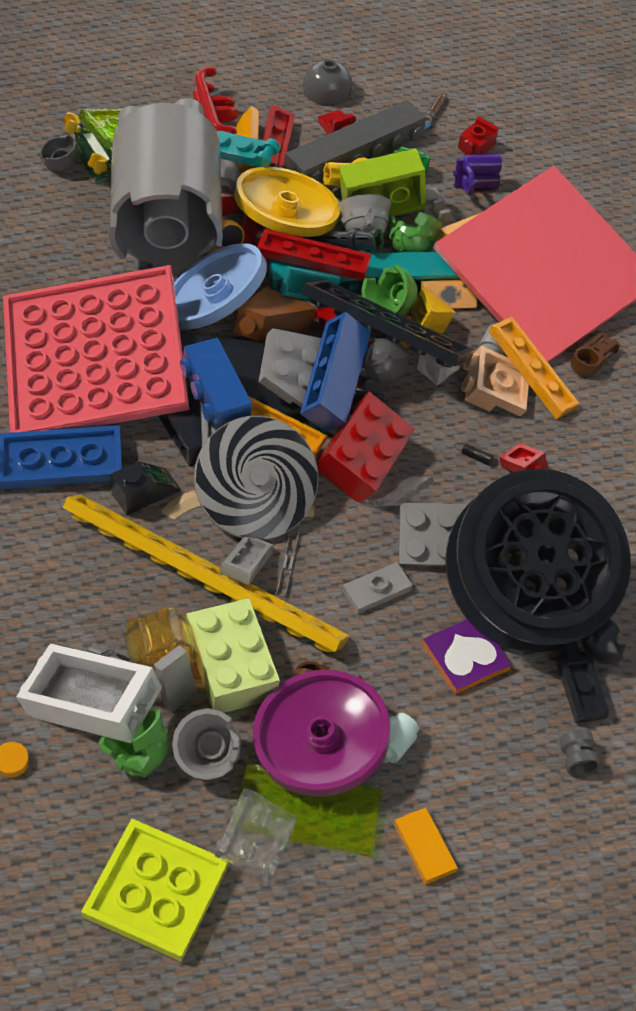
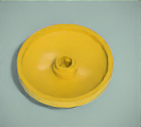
(286, 201)

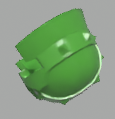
(415, 239)
(394, 290)
(145, 751)

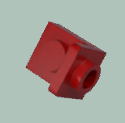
(335, 121)
(522, 458)

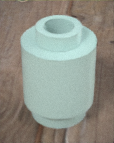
(403, 735)

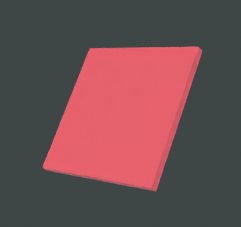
(544, 263)
(94, 352)

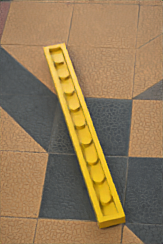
(193, 566)

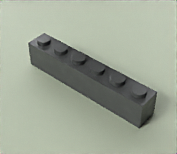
(359, 140)

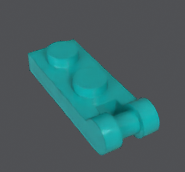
(247, 149)

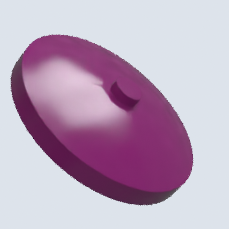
(322, 733)

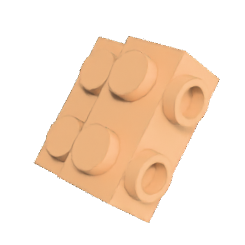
(494, 382)

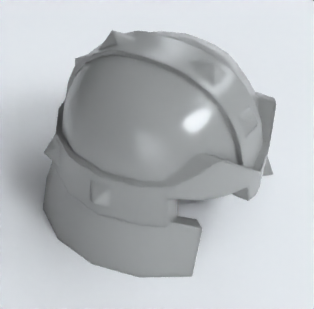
(365, 212)
(206, 744)

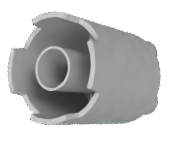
(165, 185)

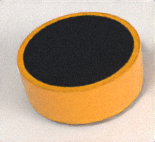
(232, 233)

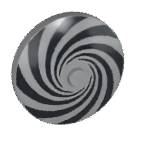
(256, 477)

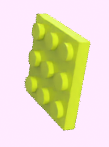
(155, 889)

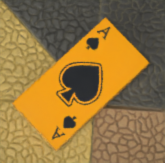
(452, 293)

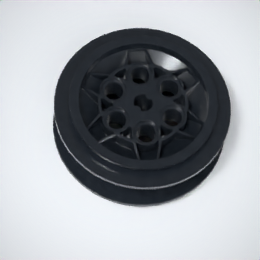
(495, 593)

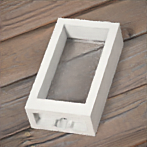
(90, 692)

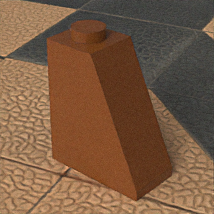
(272, 310)

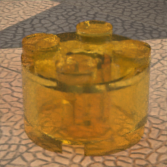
(157, 635)

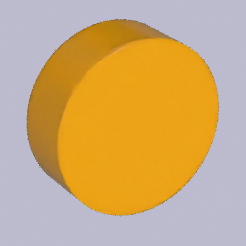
(13, 759)

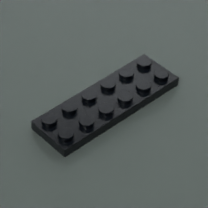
(395, 326)

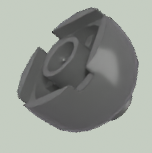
(327, 82)

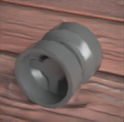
(579, 750)

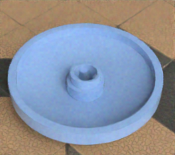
(218, 284)

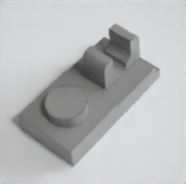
(437, 207)

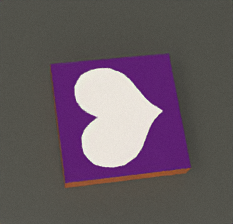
(465, 656)

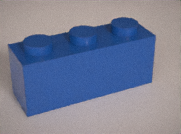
(215, 383)

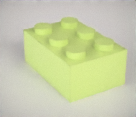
(232, 656)

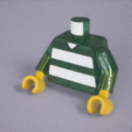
(92, 152)

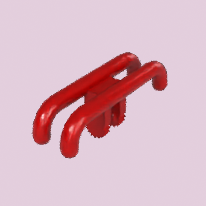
(216, 108)

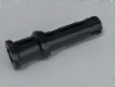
(354, 239)

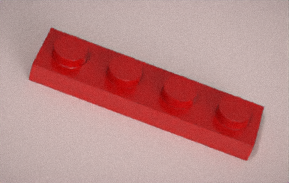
(314, 254)

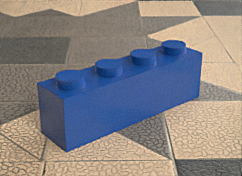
(335, 373)

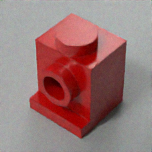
(478, 137)

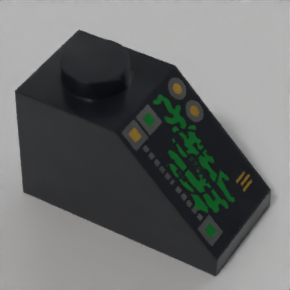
(141, 486)

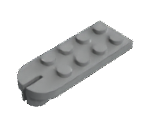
(426, 530)

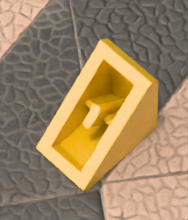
(431, 311)

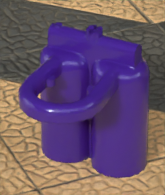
(477, 172)

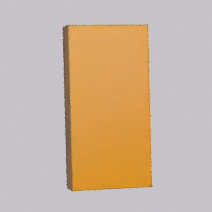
(425, 846)

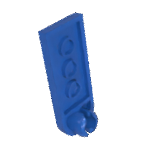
(59, 456)

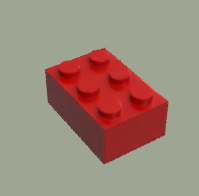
(364, 448)

